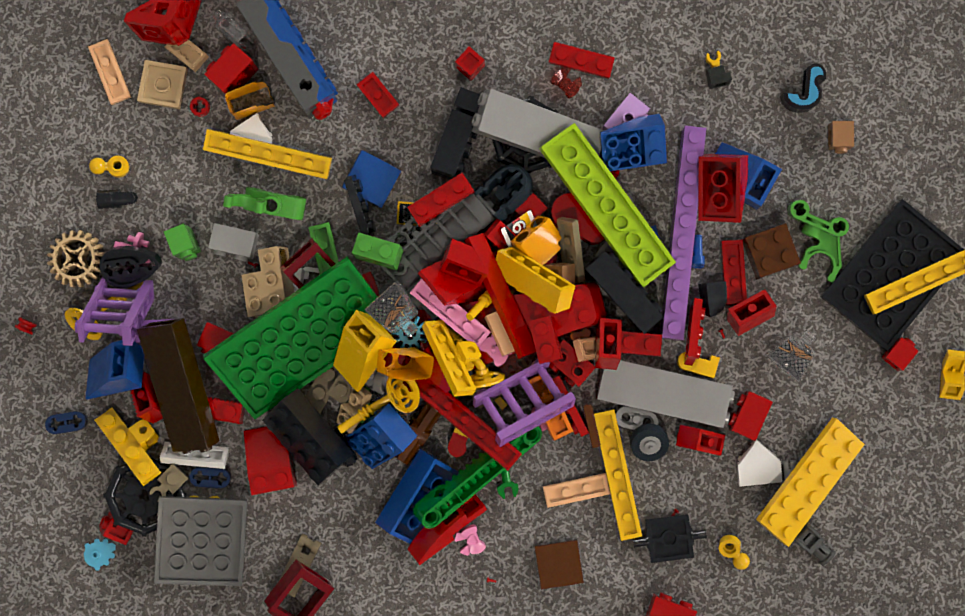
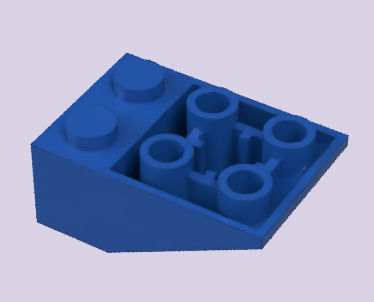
(634, 143)
(760, 175)
(115, 370)
(381, 437)

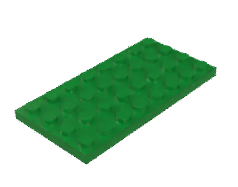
(291, 340)

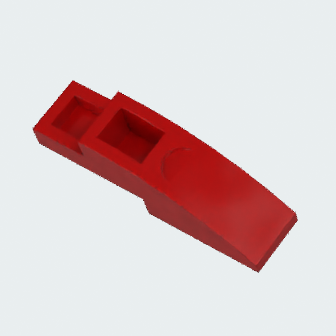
(432, 540)

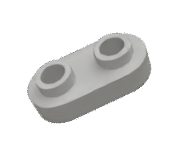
(636, 417)

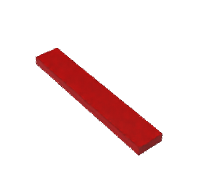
(503, 299)
(467, 423)

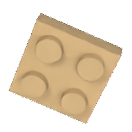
(162, 84)

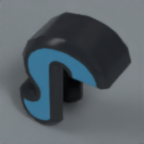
(811, 91)

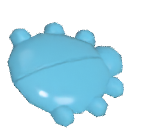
(98, 553)

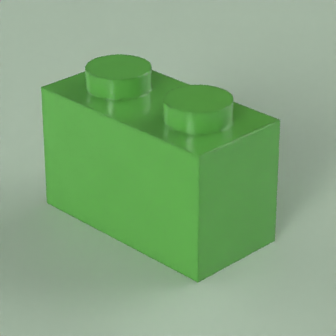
(182, 242)
(377, 251)

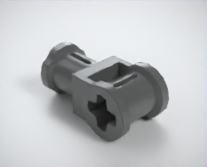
(811, 542)

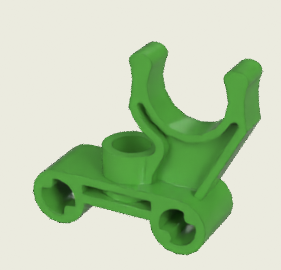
(257, 201)
(823, 232)

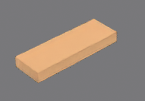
(109, 72)
(576, 490)

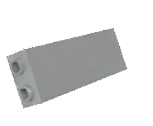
(524, 123)
(666, 393)

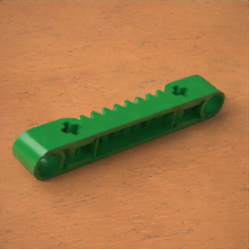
(434, 509)

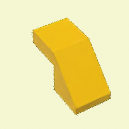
(952, 375)

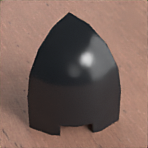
(713, 296)

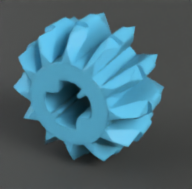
(405, 340)

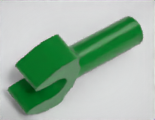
(506, 482)

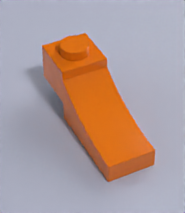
(559, 425)

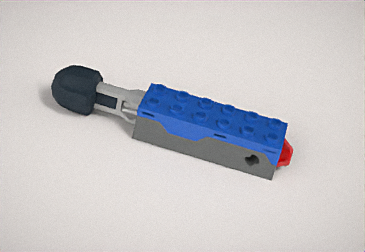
(290, 56)

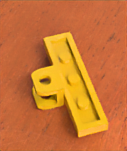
(453, 360)
(131, 443)

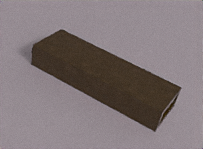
(178, 385)

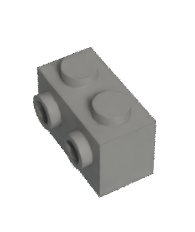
(233, 241)

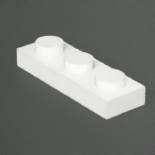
(214, 458)

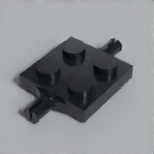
(669, 538)

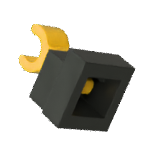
(716, 74)

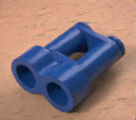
(698, 259)

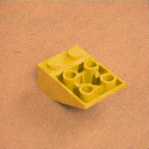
(359, 348)

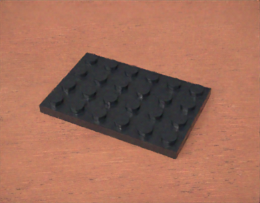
(894, 250)

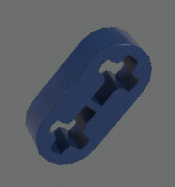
(66, 427)
(209, 483)

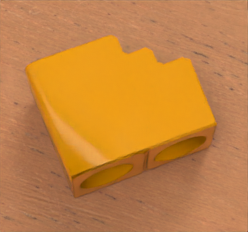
(249, 88)
(538, 242)
(419, 366)

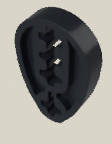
(123, 255)

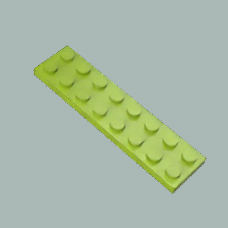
(607, 205)

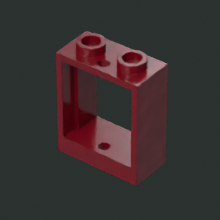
(300, 258)
(287, 582)

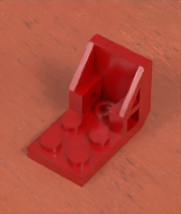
(168, 29)

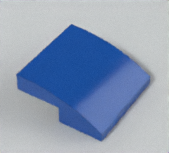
(376, 177)

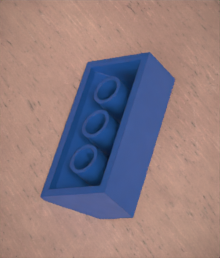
(420, 478)

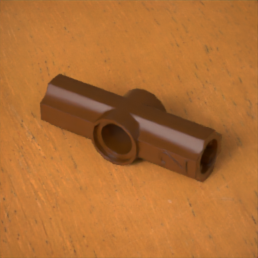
(422, 427)

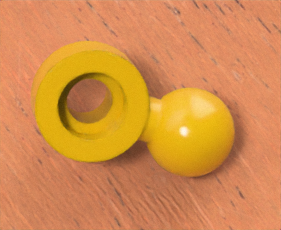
(99, 166)
(740, 560)

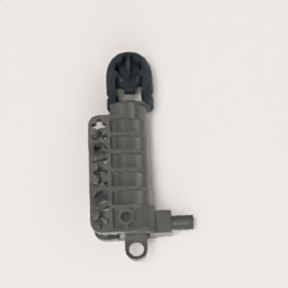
(458, 222)

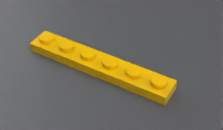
(267, 153)
(916, 283)
(617, 475)

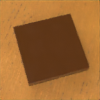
(559, 564)

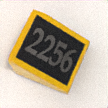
(403, 213)

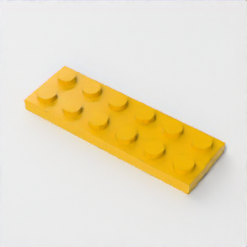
(810, 481)

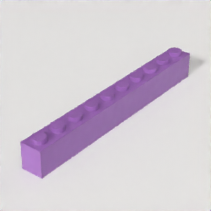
(682, 234)

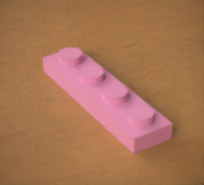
(452, 315)

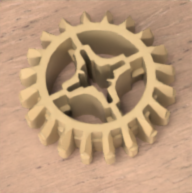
(81, 252)

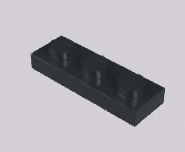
(360, 206)

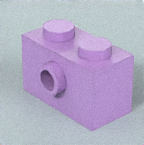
(628, 110)

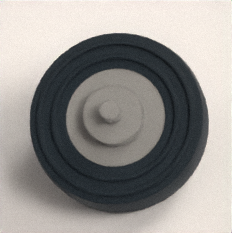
(649, 442)

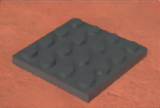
(200, 541)

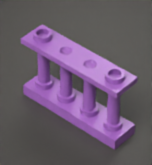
(131, 319)
(524, 421)

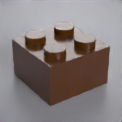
(771, 251)

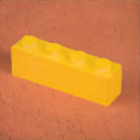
(535, 280)

